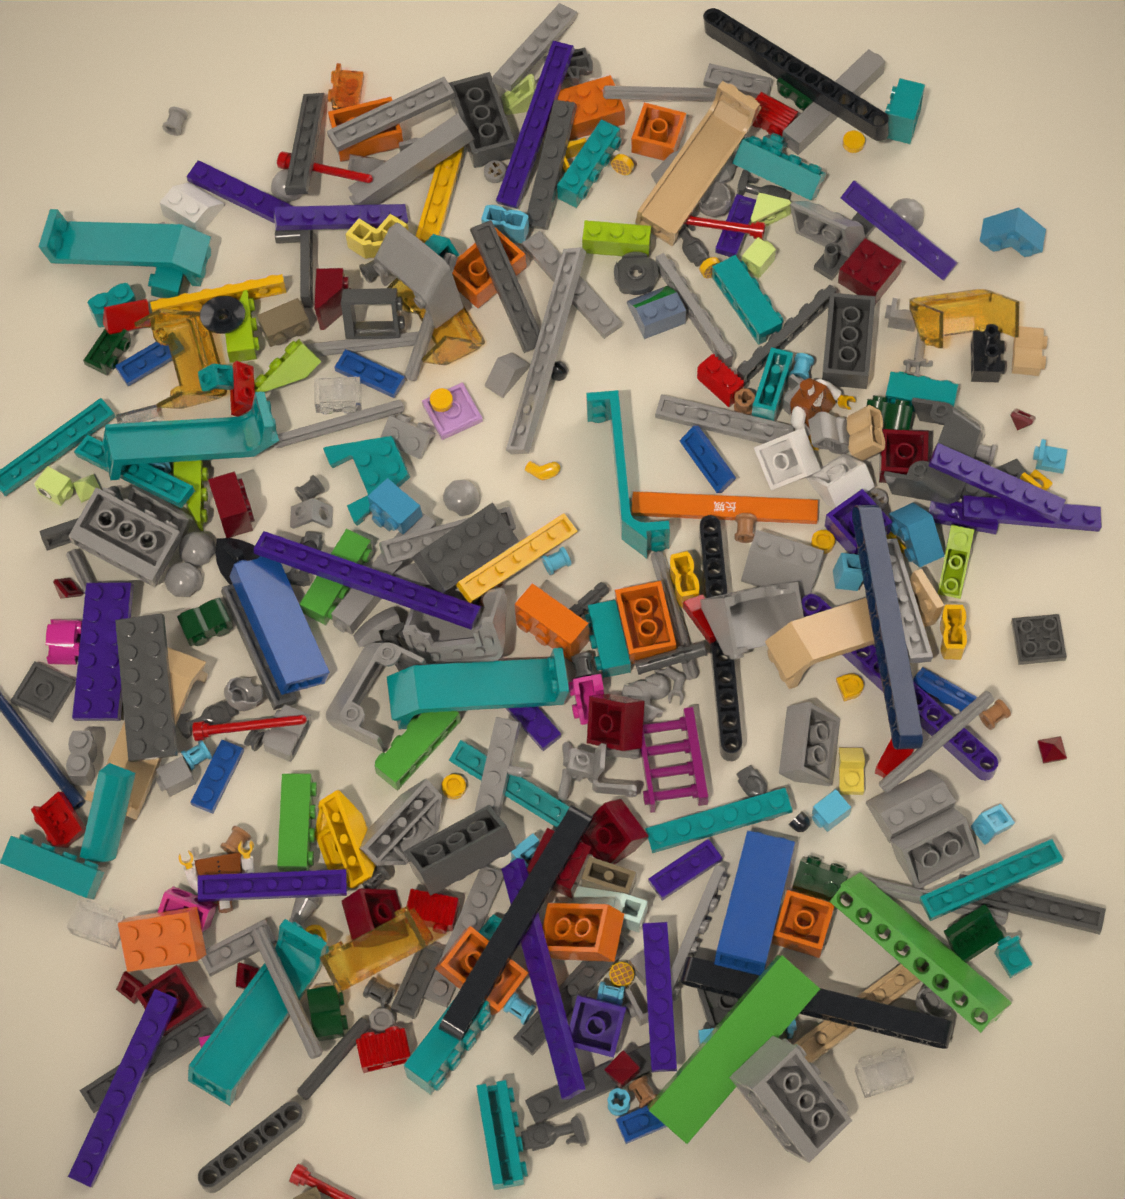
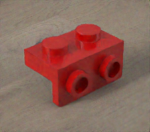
(244, 391)
(59, 821)

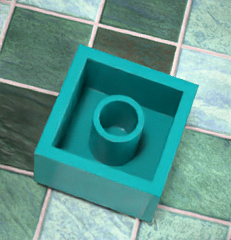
(904, 109)

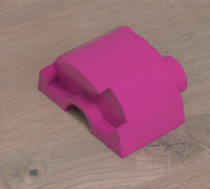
(62, 641)
(582, 689)

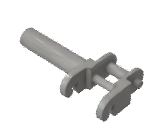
(918, 359)

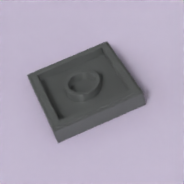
(43, 691)

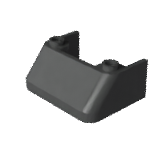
(958, 434)

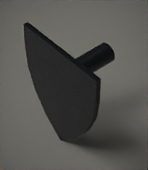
(231, 551)

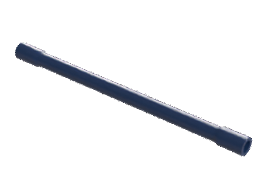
(41, 755)

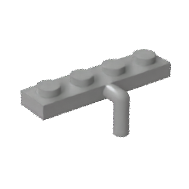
(499, 765)

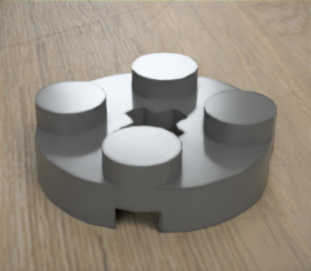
(635, 285)

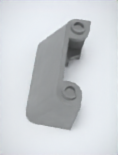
(751, 615)
(449, 643)

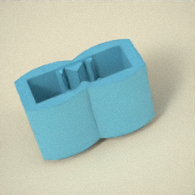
(511, 223)

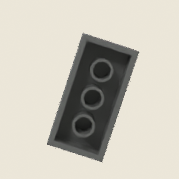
(484, 116)
(848, 340)
(465, 548)
(460, 850)

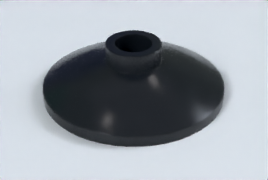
(222, 307)

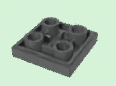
(1038, 639)

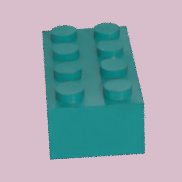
(441, 1052)

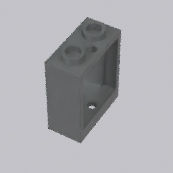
(371, 329)

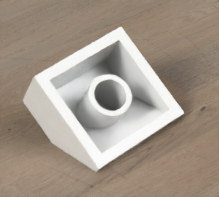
(190, 206)
(787, 459)
(841, 480)

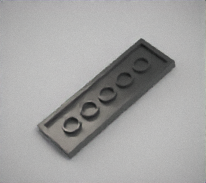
(146, 687)

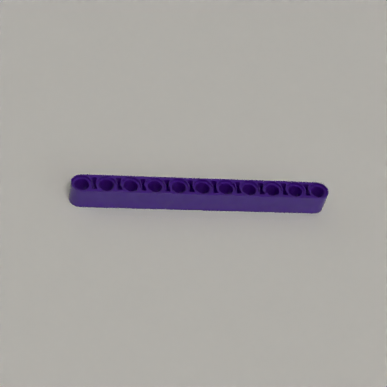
(927, 707)

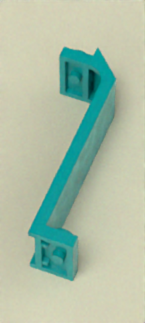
(126, 245)
(190, 438)
(638, 535)
(477, 686)
(256, 1015)

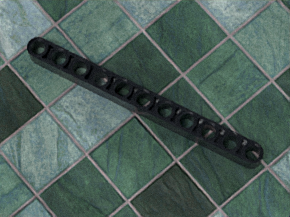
(798, 74)
(726, 668)
(515, 923)
(829, 1006)

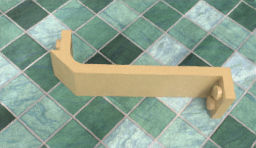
(698, 163)
(838, 632)
(183, 674)

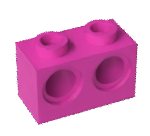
(179, 899)

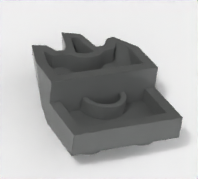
(579, 65)

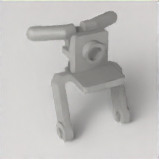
(591, 765)

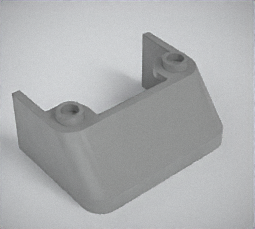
(421, 270)
(344, 710)

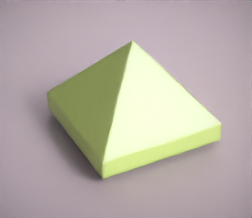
(85, 487)

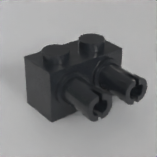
(986, 355)

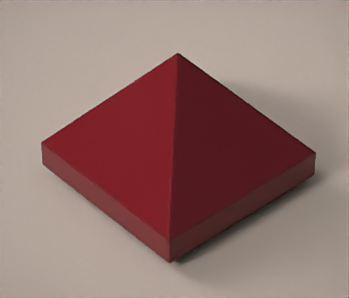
(1022, 419)
(67, 588)
(1052, 749)
(244, 975)
(128, 986)

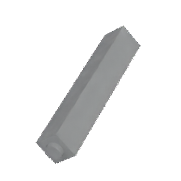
(817, 119)
(412, 162)
(358, 604)

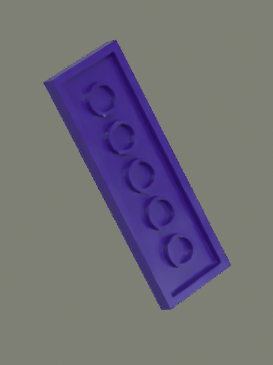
(98, 669)

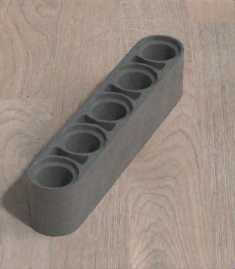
(247, 1159)

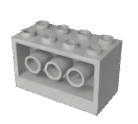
(121, 551)
(791, 1098)

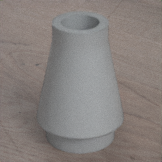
(303, 909)

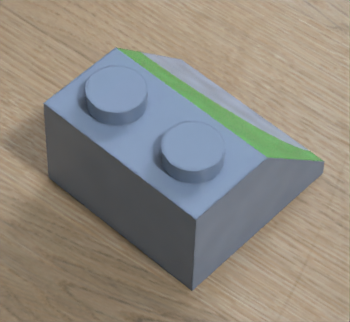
(657, 311)

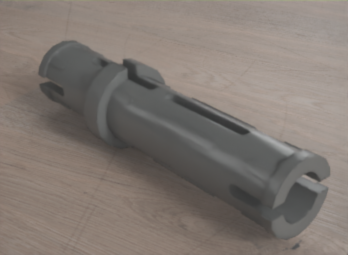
(671, 657)

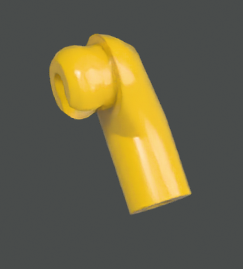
(543, 472)

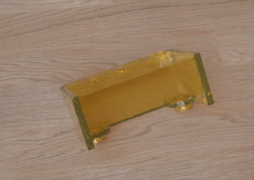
(963, 313)
(452, 339)
(191, 351)
(376, 949)

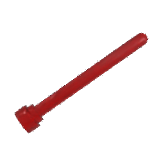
(284, 158)
(755, 229)
(203, 730)
(302, 1177)

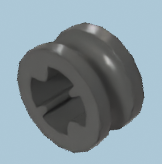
(254, 739)

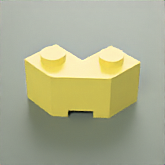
(366, 239)

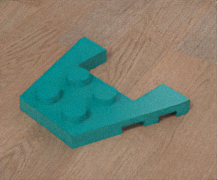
(375, 462)

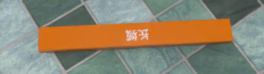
(724, 507)

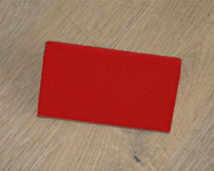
(124, 316)
(693, 609)
(891, 759)

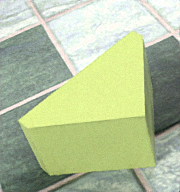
(520, 97)
(770, 209)

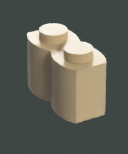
(1027, 351)
(865, 432)

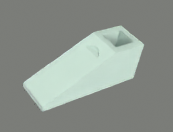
(632, 907)

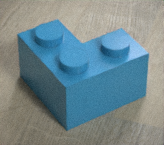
(1013, 230)
(393, 508)
(918, 532)

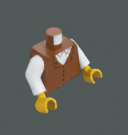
(815, 398)
(224, 864)

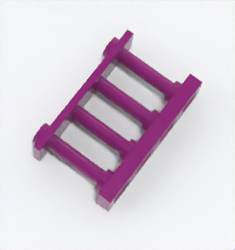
(692, 768)

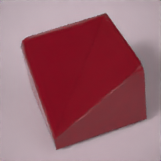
(622, 1069)

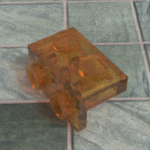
(346, 87)

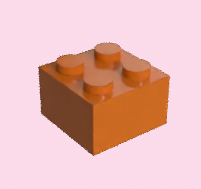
(658, 131)
(803, 923)

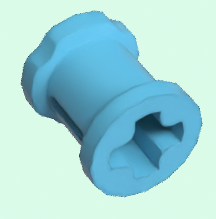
(802, 365)
(556, 561)
(196, 754)
(611, 993)
(519, 1008)
(614, 1108)

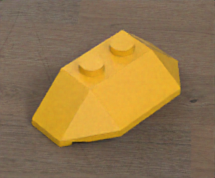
(339, 837)

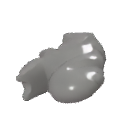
(653, 688)

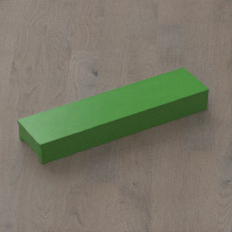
(923, 947)
(756, 1017)

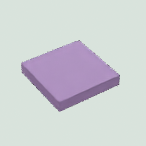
(459, 417)

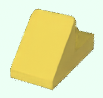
(851, 771)

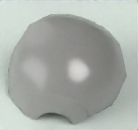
(278, 187)
(716, 200)
(910, 211)
(461, 497)
(196, 548)
(183, 579)
(242, 694)
(931, 1004)

